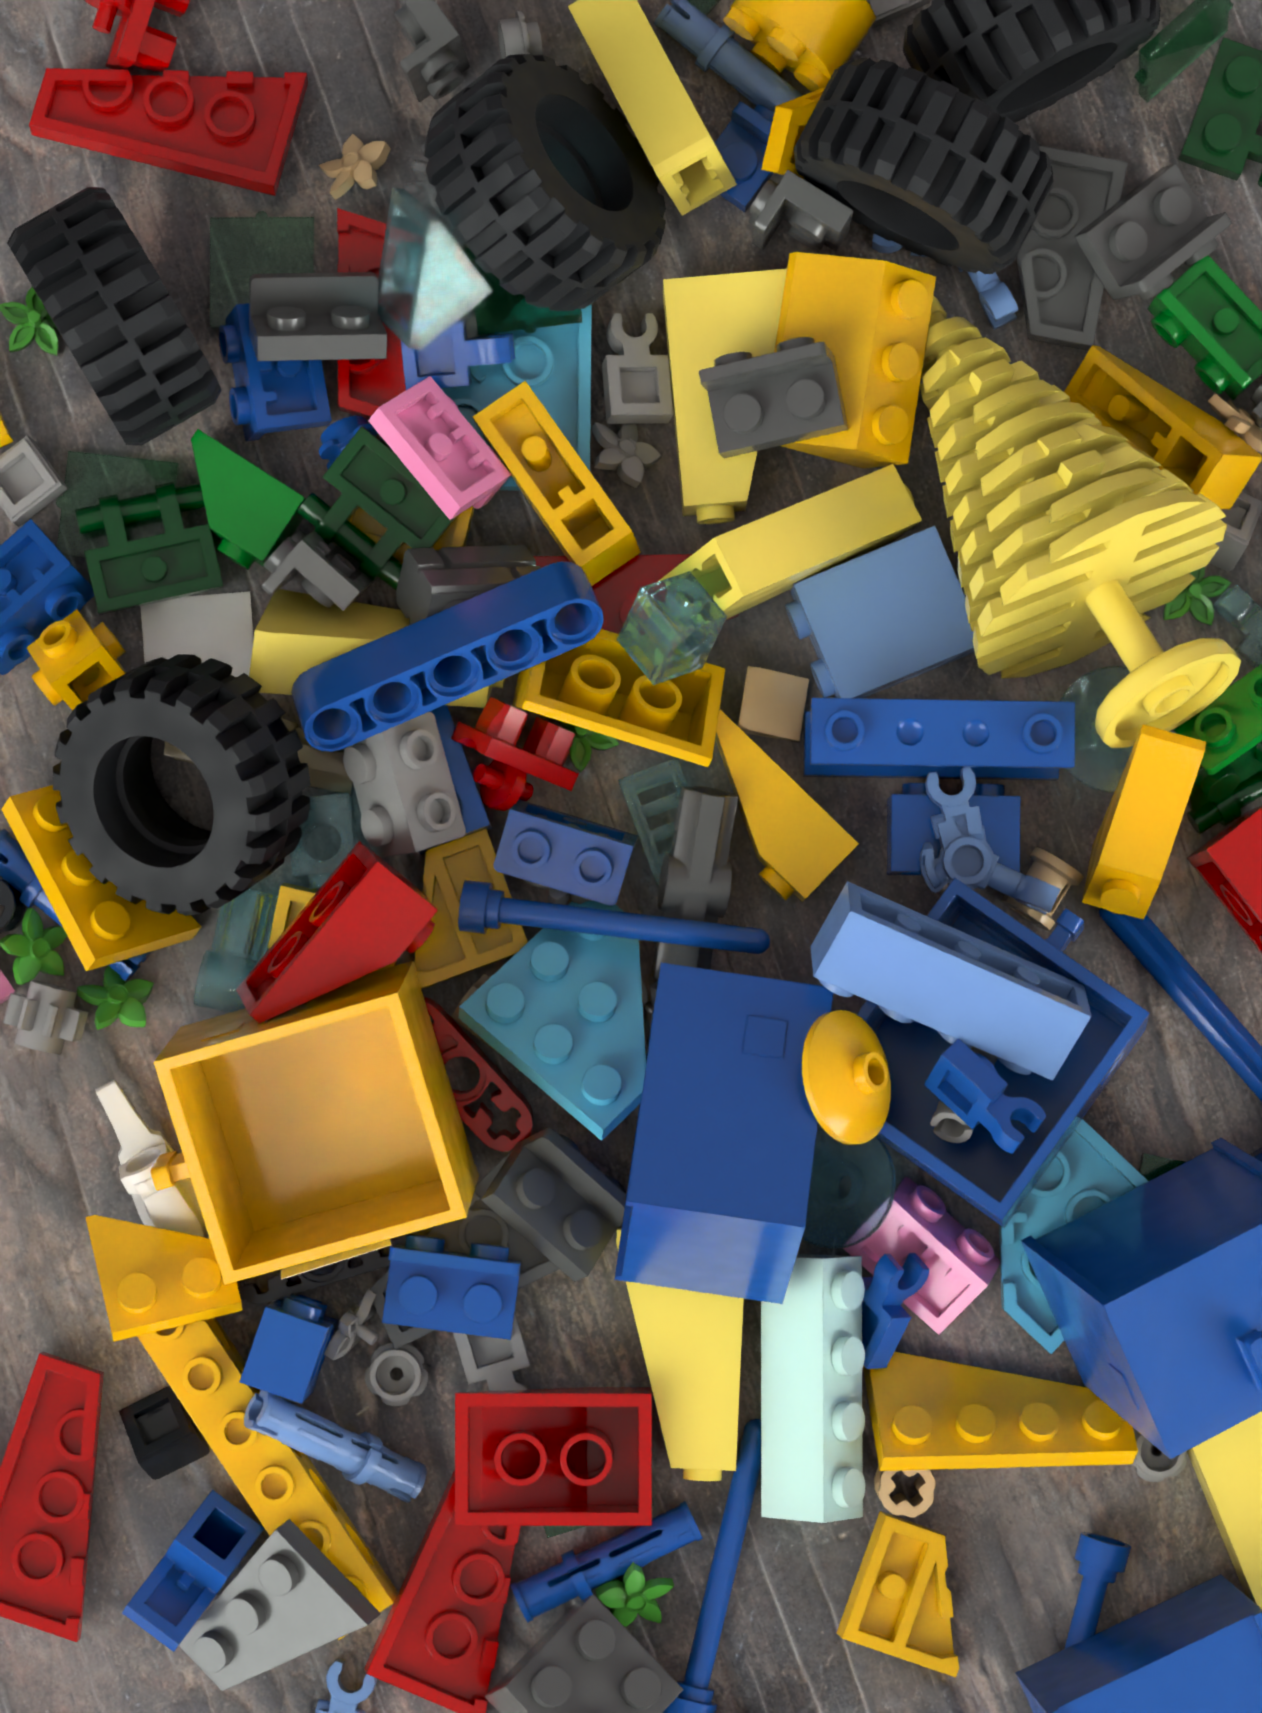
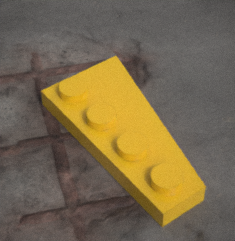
(977, 1417)

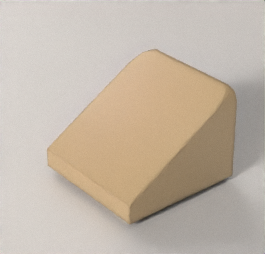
(773, 704)

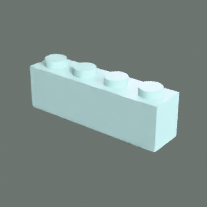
(813, 1393)

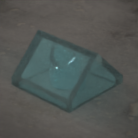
(423, 274)

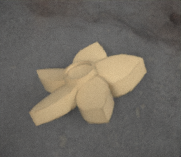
(356, 165)
(1238, 421)

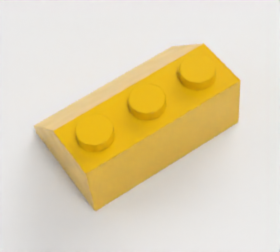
(877, 329)
(610, 695)

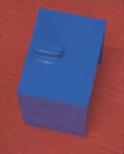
(722, 1136)
(979, 1168)
(1166, 1298)
(1173, 1658)

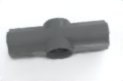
(697, 871)

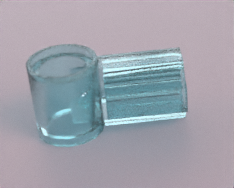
(237, 947)

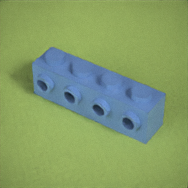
(949, 982)

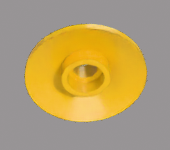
(846, 1077)

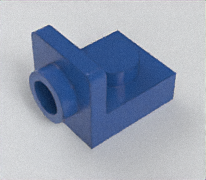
(743, 150)

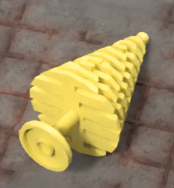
(1066, 534)

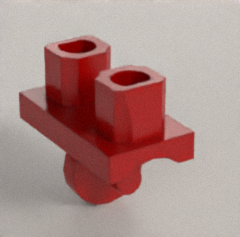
(134, 40)
(506, 775)

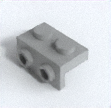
(404, 788)

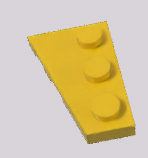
(95, 919)

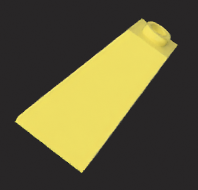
(654, 101)
(703, 322)
(802, 540)
(303, 633)
(694, 1373)
(1232, 1483)

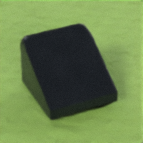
(162, 1433)

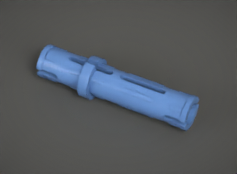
(724, 55)
(358, 1456)

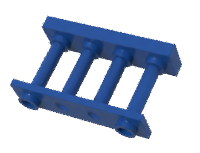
(938, 736)

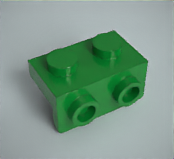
(1214, 325)
(1229, 723)

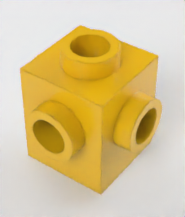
(75, 659)

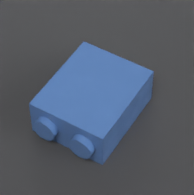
(882, 617)

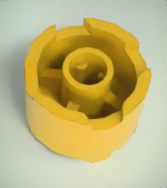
(802, 35)

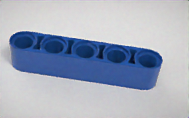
(446, 656)

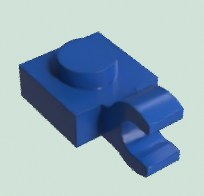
(452, 354)
(975, 1093)
(882, 1312)

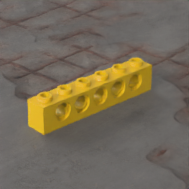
(272, 1477)

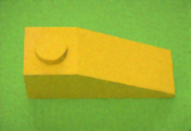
(1164, 426)
(557, 483)
(1142, 822)
(785, 825)

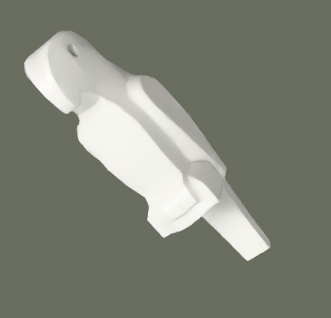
(168, 1208)

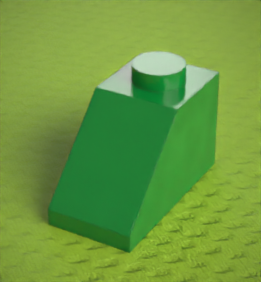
(243, 503)

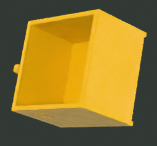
(316, 1126)

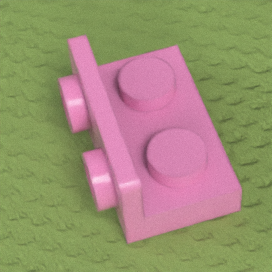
(440, 448)
(957, 1257)

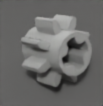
(45, 1017)

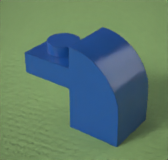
(193, 1570)

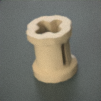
(1053, 871)
(899, 1503)

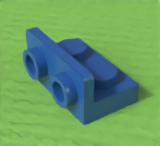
(270, 393)
(35, 591)
(564, 852)
(452, 1289)

